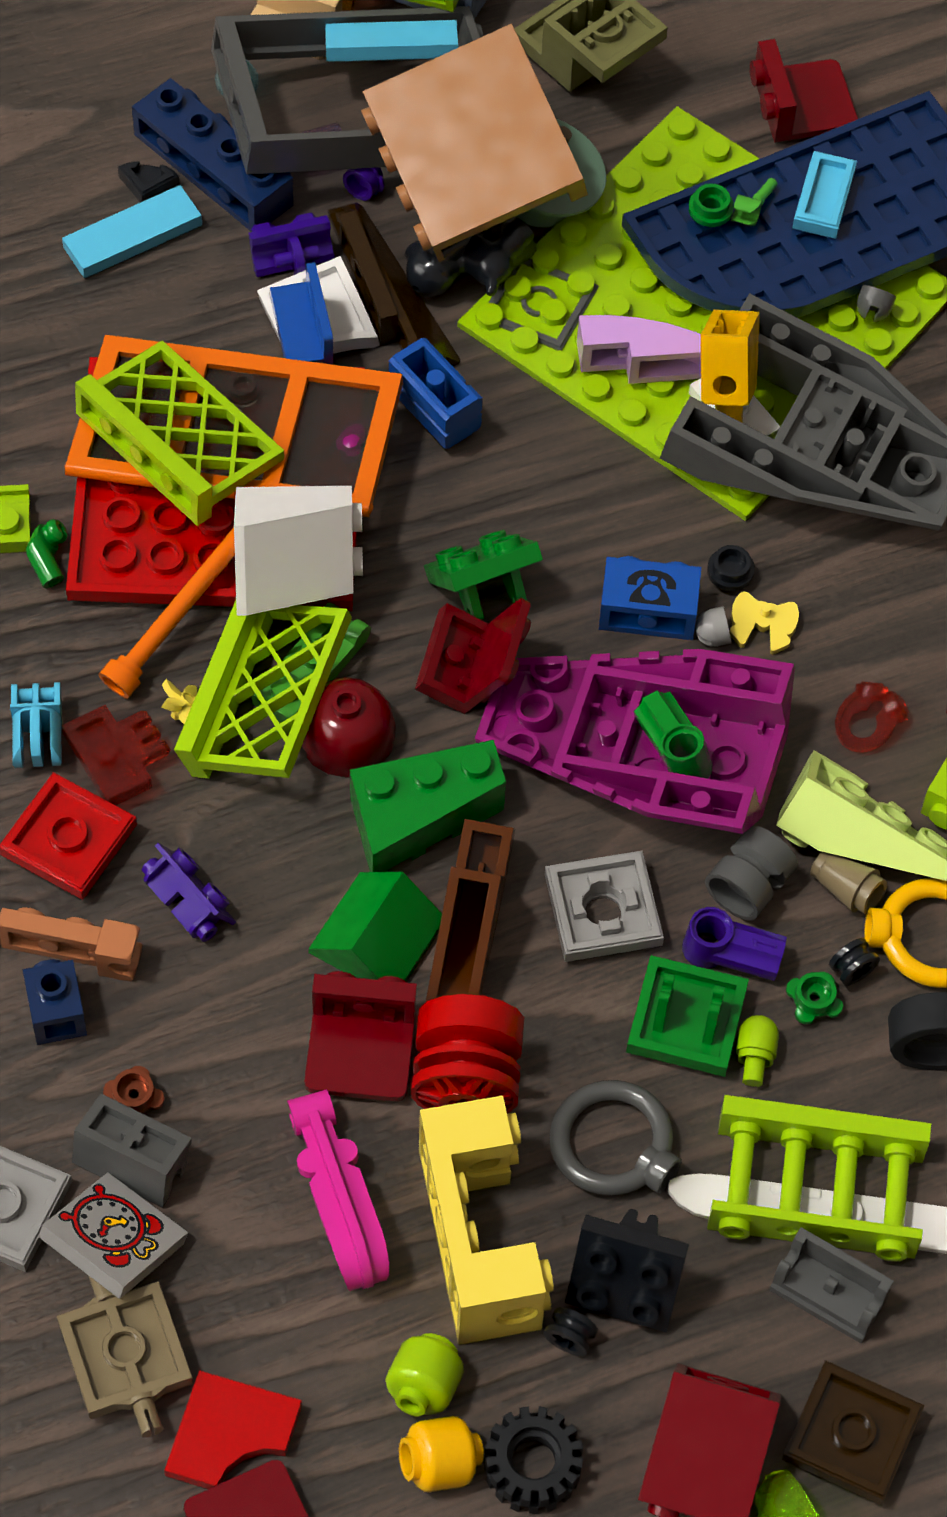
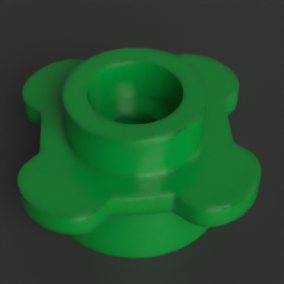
(815, 983)

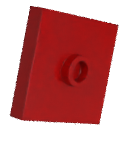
(68, 835)

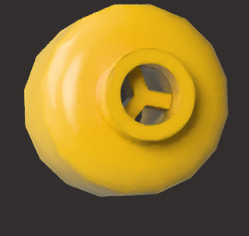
(440, 1454)

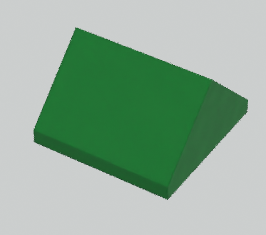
(378, 927)

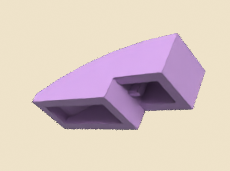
(641, 346)

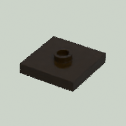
(853, 1432)

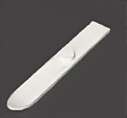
(698, 1190)

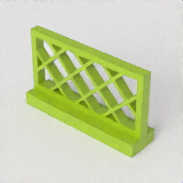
(143, 444)
(230, 683)

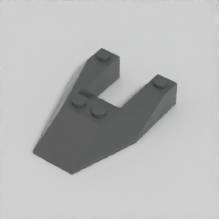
(845, 445)

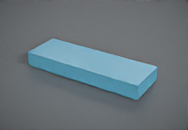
(390, 40)
(132, 231)

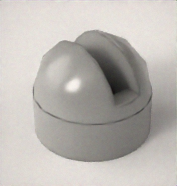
(713, 627)

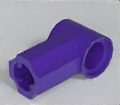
(737, 947)

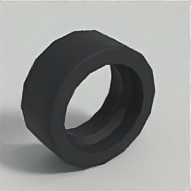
(920, 1031)

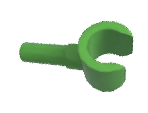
(748, 209)

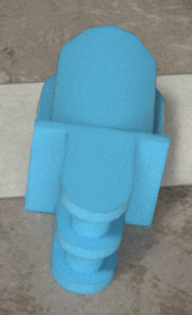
(36, 719)

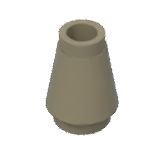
(849, 881)

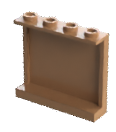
(471, 140)

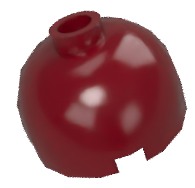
(350, 727)

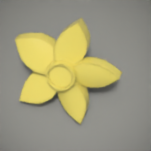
(179, 701)

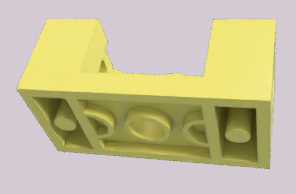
(490, 1290)

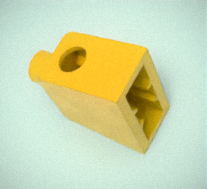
(729, 360)

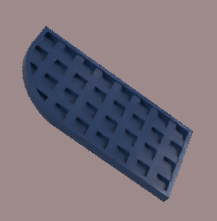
(887, 228)

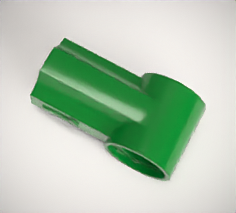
(674, 735)

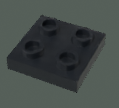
(627, 1270)

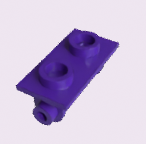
(202, 903)

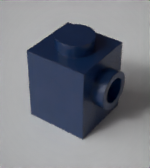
(54, 1001)

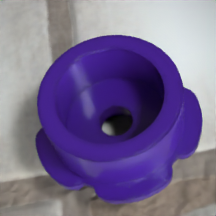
(364, 182)

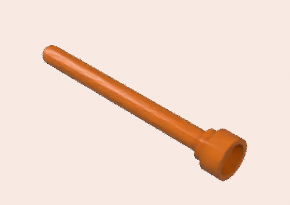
(124, 673)

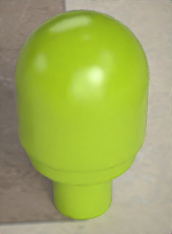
(757, 1048)

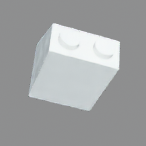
(294, 545)

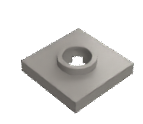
(613, 877)

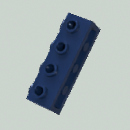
(208, 154)

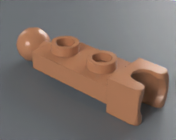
(108, 947)

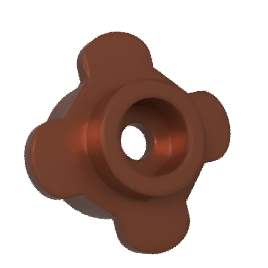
(137, 1080)

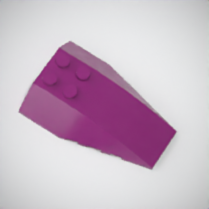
(583, 729)

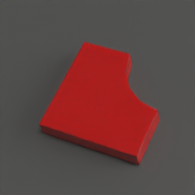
(226, 1426)

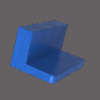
(303, 319)

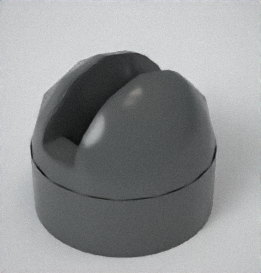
(875, 300)

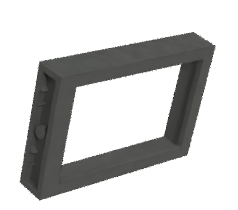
(301, 36)

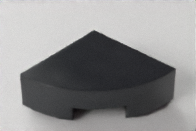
(147, 180)

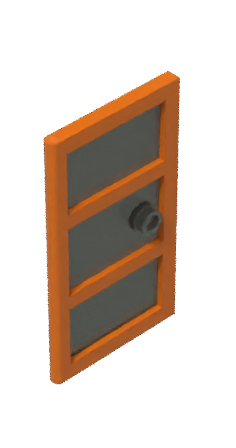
(293, 401)

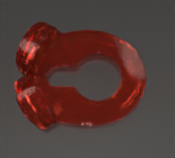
(892, 713)

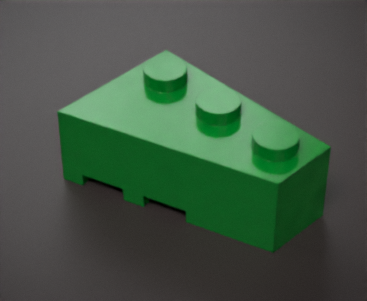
(424, 799)

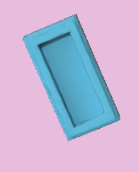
(824, 194)

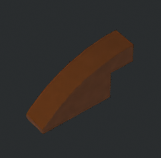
(471, 910)

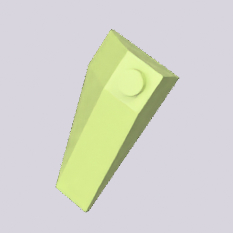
(840, 818)

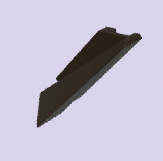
(383, 285)

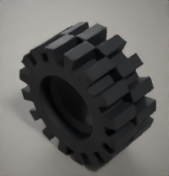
(527, 1491)

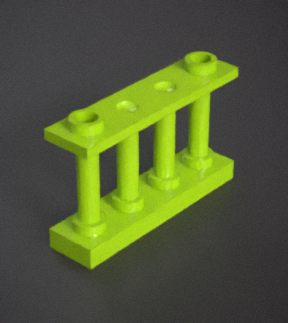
(848, 1137)

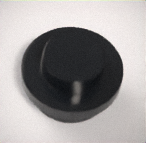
(731, 568)

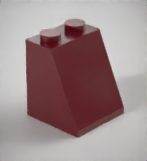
(708, 1446)

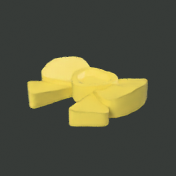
(778, 619)

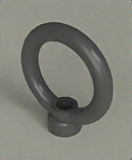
(653, 1167)

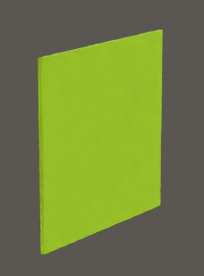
(600, 252)

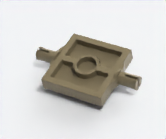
(125, 1353)

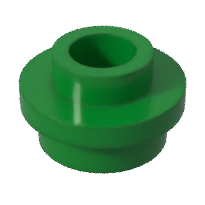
(709, 197)

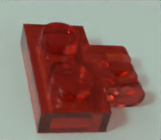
(116, 751)

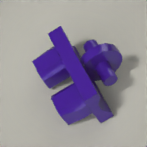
(291, 244)

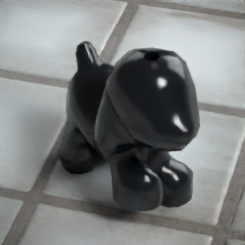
(476, 255)

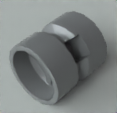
(747, 880)

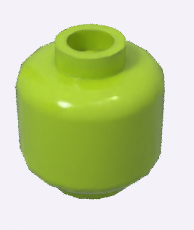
(425, 1374)

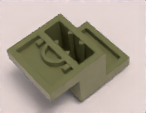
(589, 38)

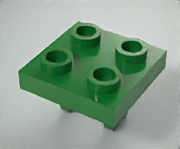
(495, 556)
(687, 1015)

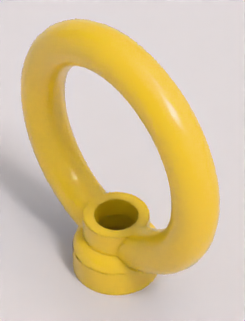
(885, 929)

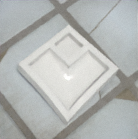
(345, 309)

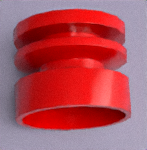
(467, 1051)

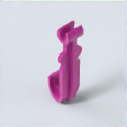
(339, 1192)

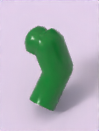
(42, 549)

